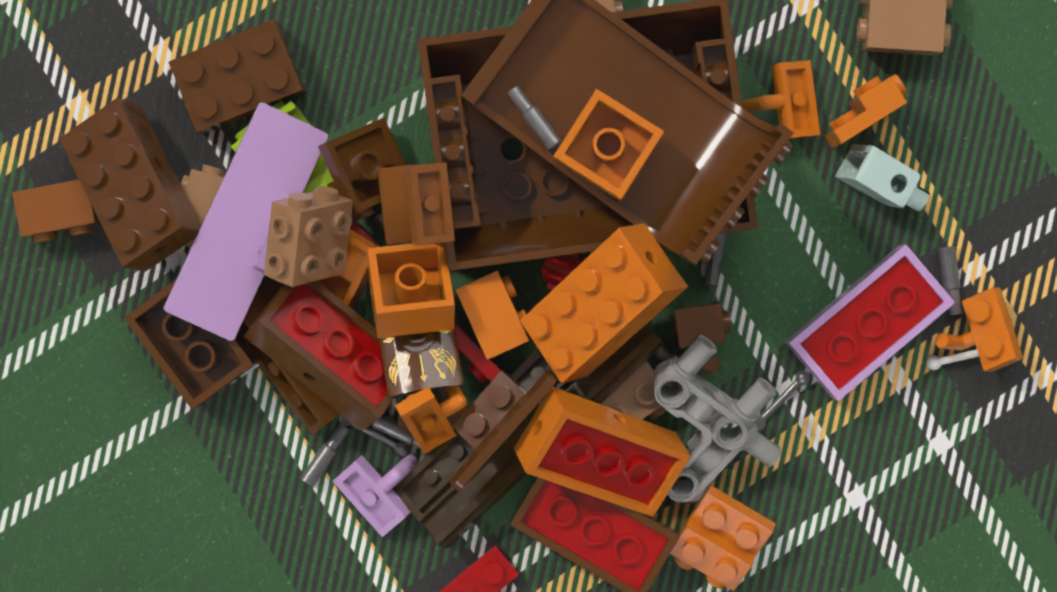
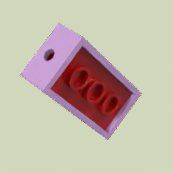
(869, 322)

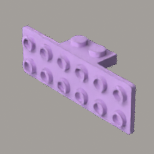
(232, 242)

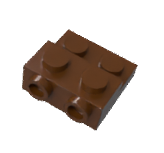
(354, 164)

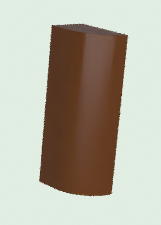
(306, 404)

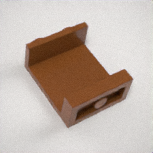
(416, 204)

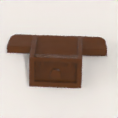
(494, 418)

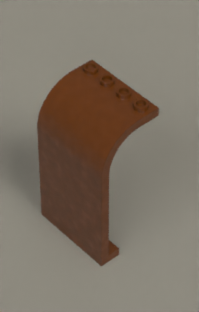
(709, 146)

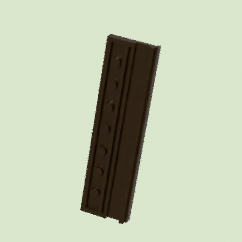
(453, 512)

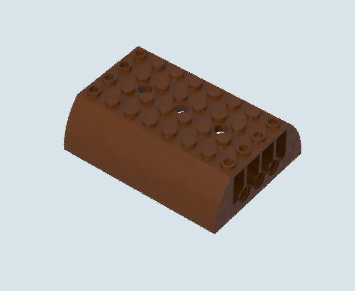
(526, 204)

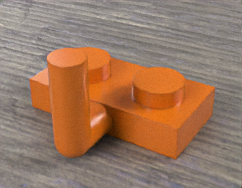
(792, 98)
(990, 331)
(429, 419)

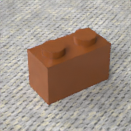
(54, 209)

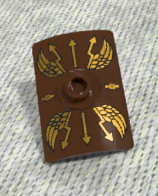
(420, 361)

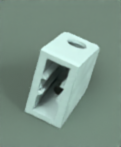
(882, 177)

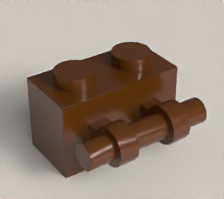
(701, 320)

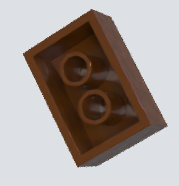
(235, 75)
(190, 356)

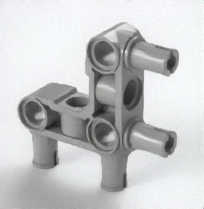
(709, 411)

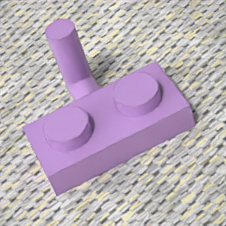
(374, 494)

